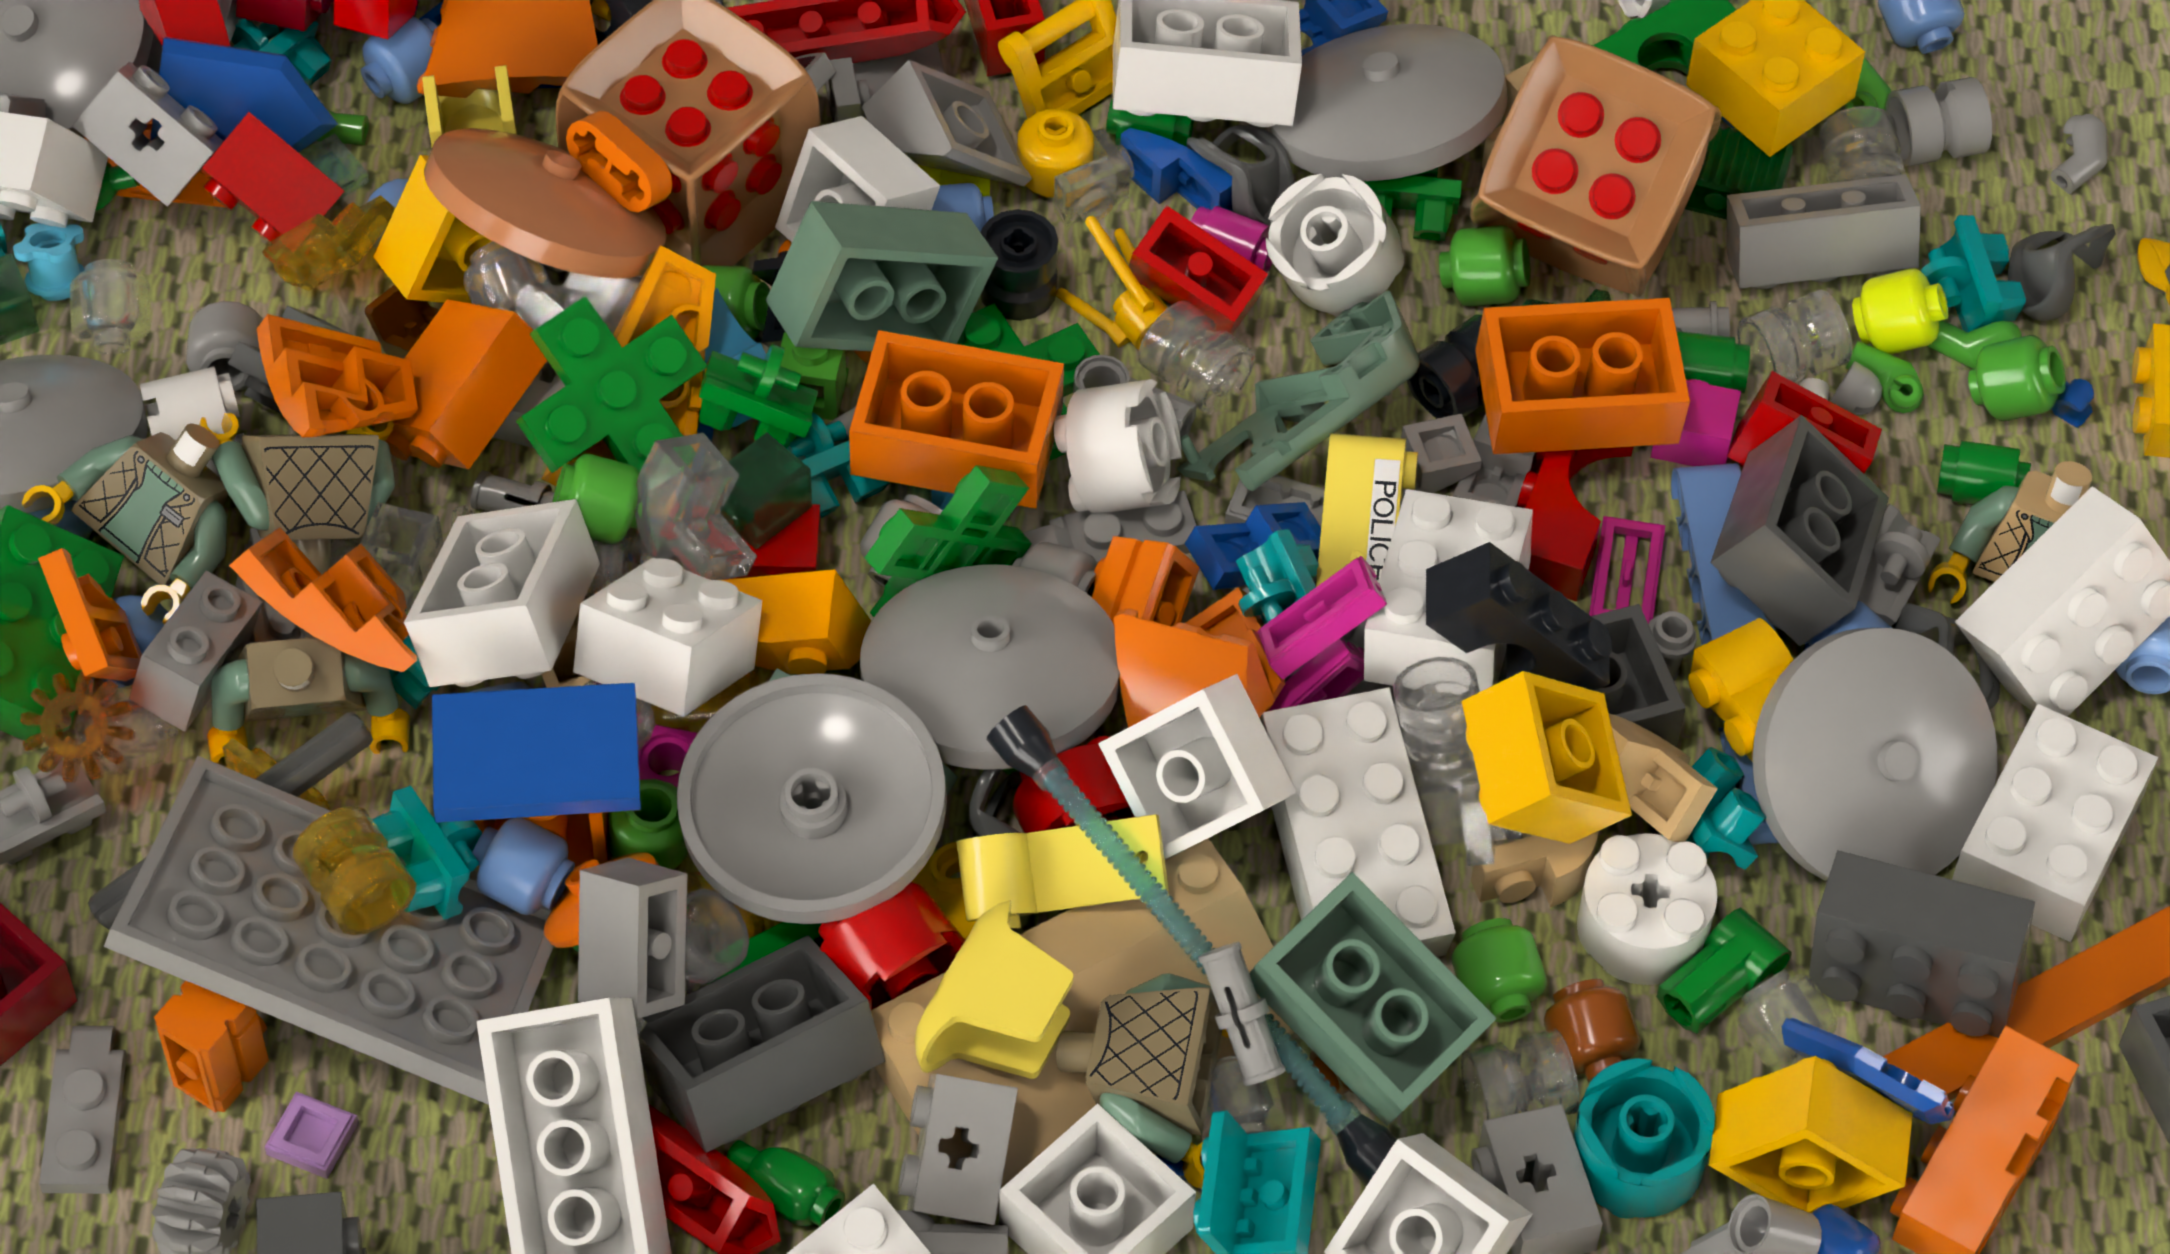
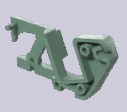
(1372, 361)

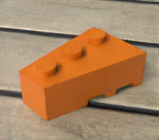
(1985, 1150)

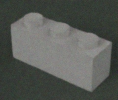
(1823, 231)

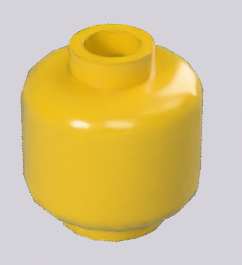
(1051, 145)

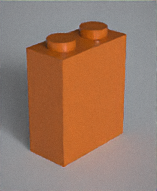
(466, 382)

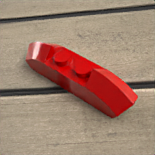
(853, 27)
(711, 1193)

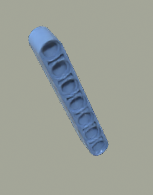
(1704, 504)

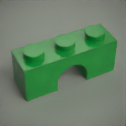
(1666, 34)

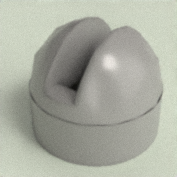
(1858, 390)

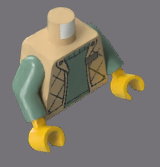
(2010, 522)

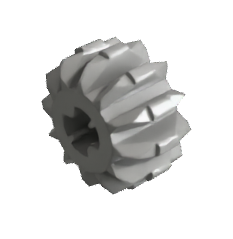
(201, 1203)

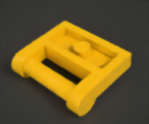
(1074, 75)

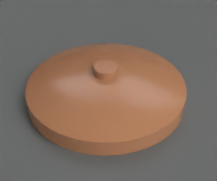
(540, 204)

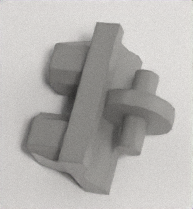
(1896, 565)
(43, 808)

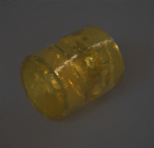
(354, 870)

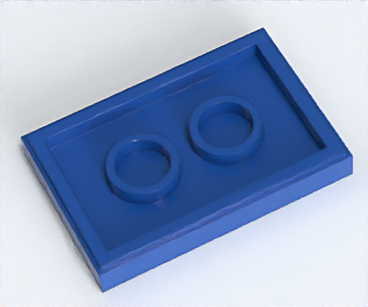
(535, 752)

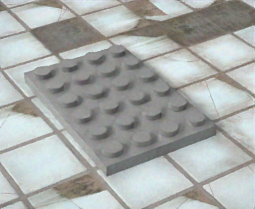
(243, 921)

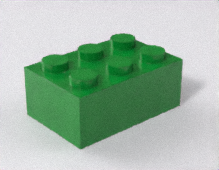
(29, 616)

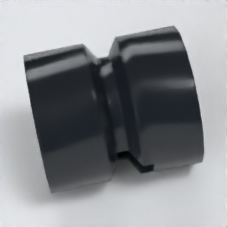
(1026, 267)
(1449, 373)

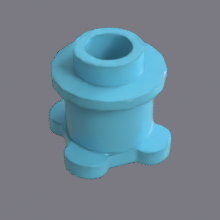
(50, 259)

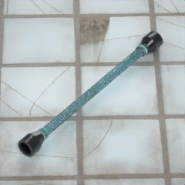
(1029, 749)

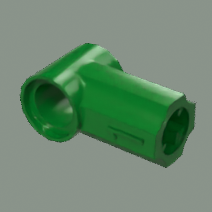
(1731, 963)

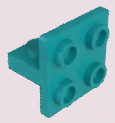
(1257, 1189)

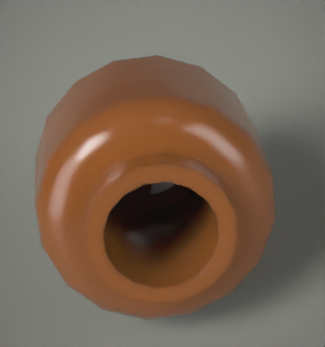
(1594, 1025)

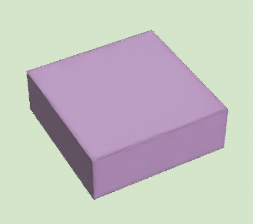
(311, 1135)

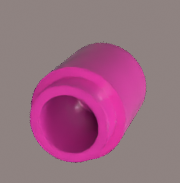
(1237, 232)

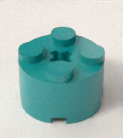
(1644, 1137)

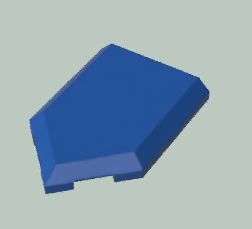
(236, 81)
(1872, 1070)

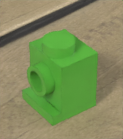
(819, 368)

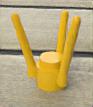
(1134, 308)

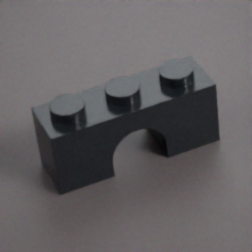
(1494, 600)

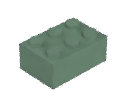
(876, 271)
(1369, 998)

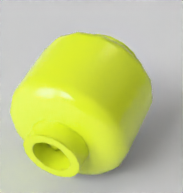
(1899, 311)

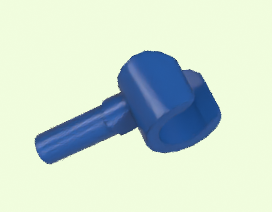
(2074, 403)

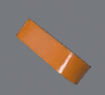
(619, 161)

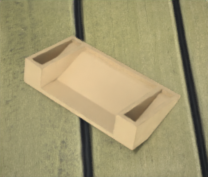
(1109, 953)

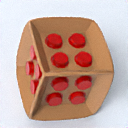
(717, 109)
(1596, 163)

